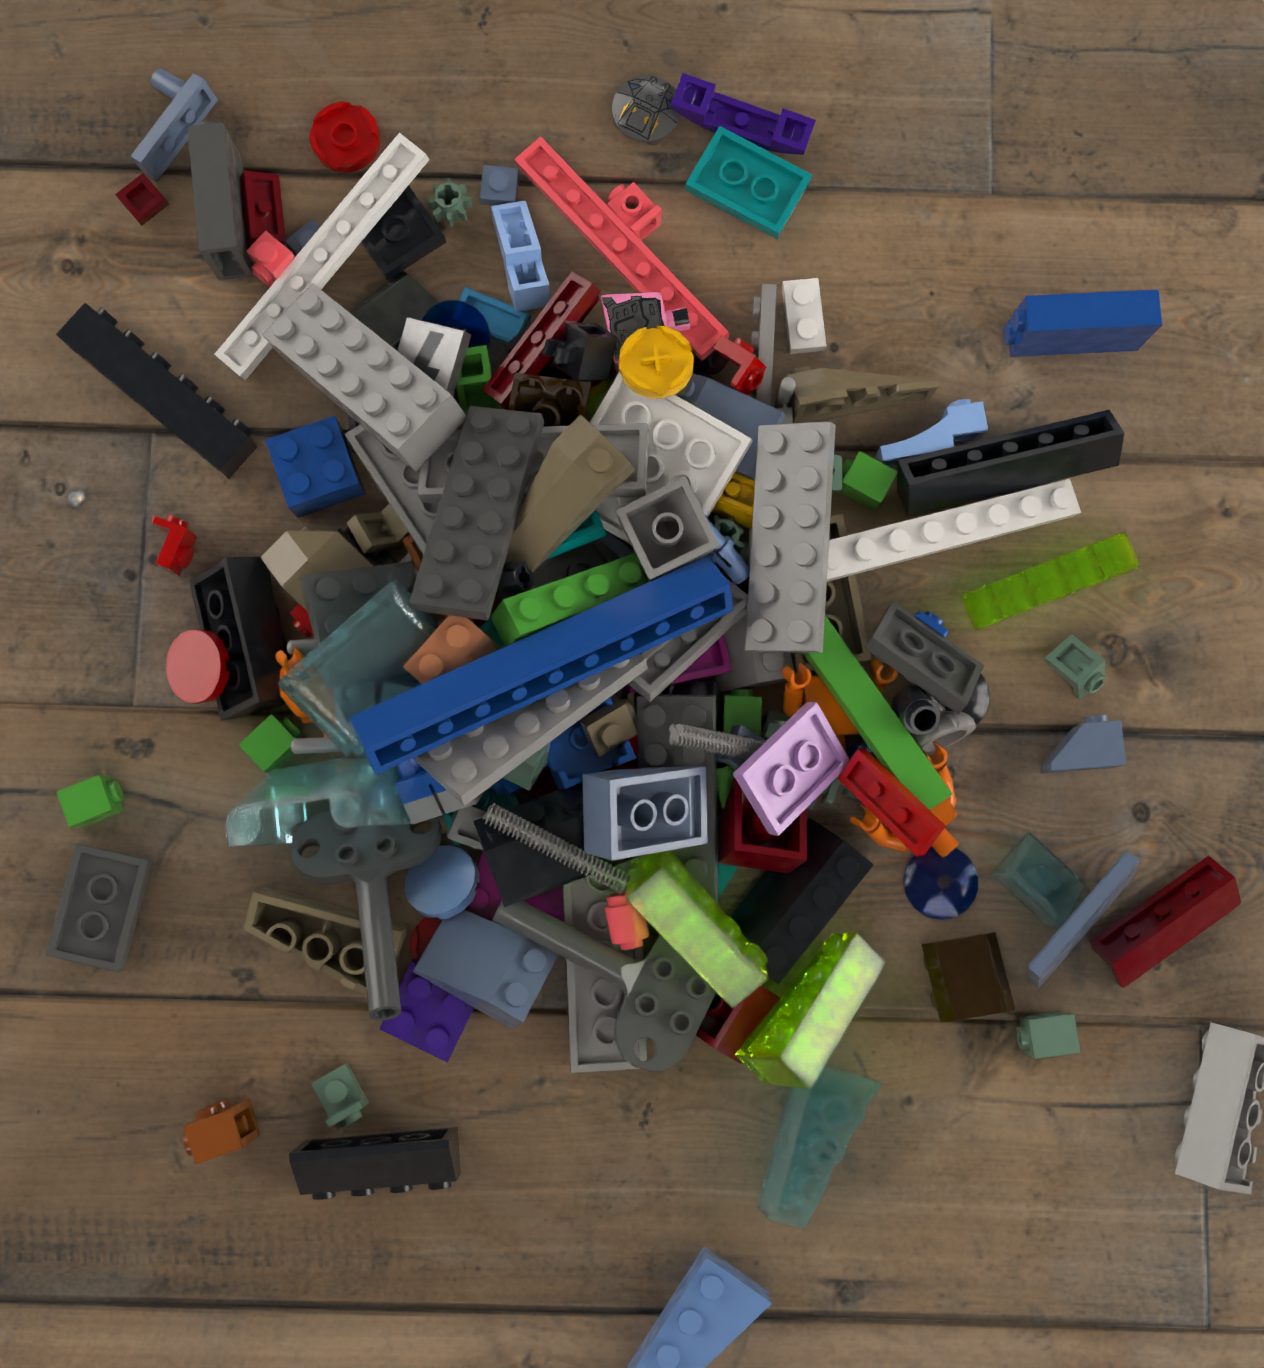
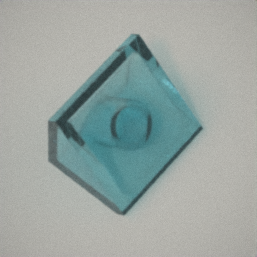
(1039, 880)

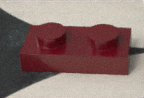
(262, 205)

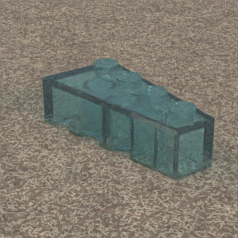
(812, 1141)

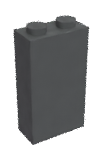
(218, 200)

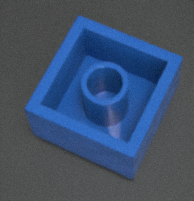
(315, 467)

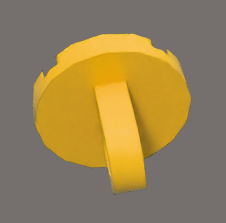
(656, 362)

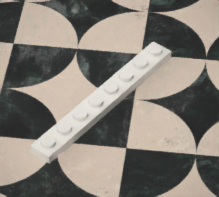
(325, 250)
(950, 529)

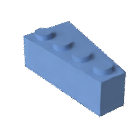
(702, 1316)

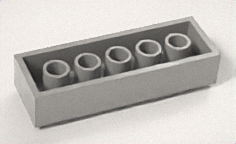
(365, 376)

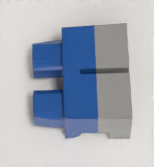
(423, 795)

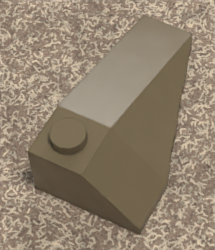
(836, 393)
(568, 488)

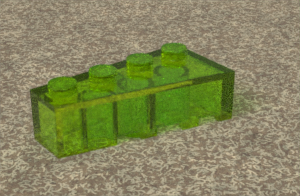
(696, 926)
(812, 1014)

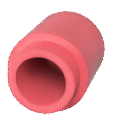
(625, 922)

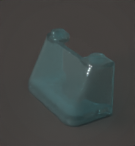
(359, 664)
(279, 800)

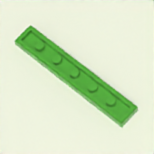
(876, 719)

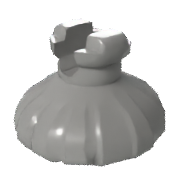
(950, 730)

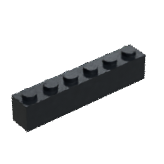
(157, 390)
(1009, 462)

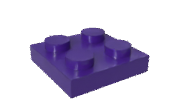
(428, 1016)

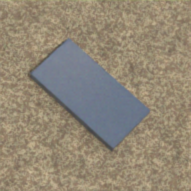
(1082, 919)

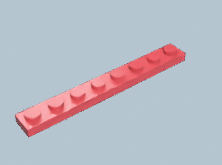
(616, 241)

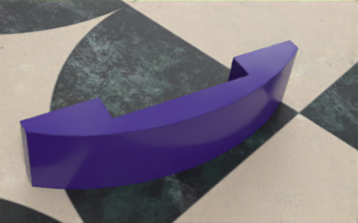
(773, 132)

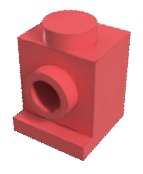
(643, 218)
(269, 258)

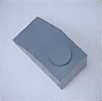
(1089, 747)

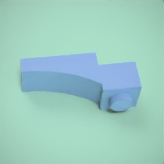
(521, 256)
(957, 424)

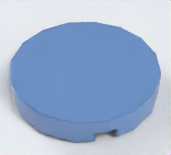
(442, 883)

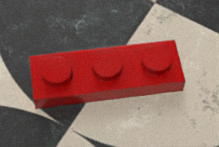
(891, 802)

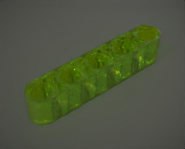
(1050, 581)

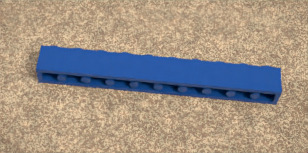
(541, 664)

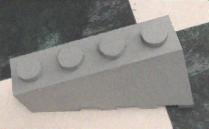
(1223, 1111)

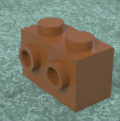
(220, 1130)

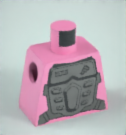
(638, 310)

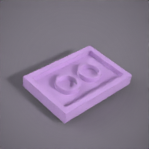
(792, 768)

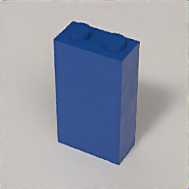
(1083, 323)

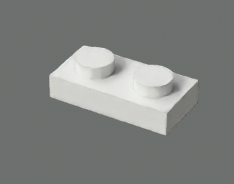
(803, 316)

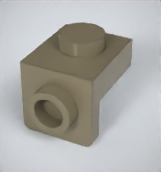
(378, 530)
(610, 726)

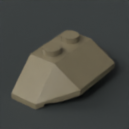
(310, 553)

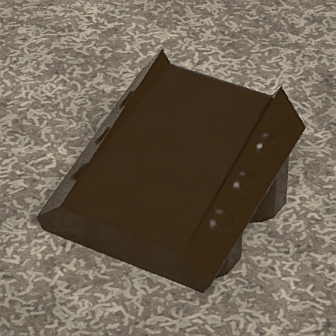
(555, 398)
(967, 977)

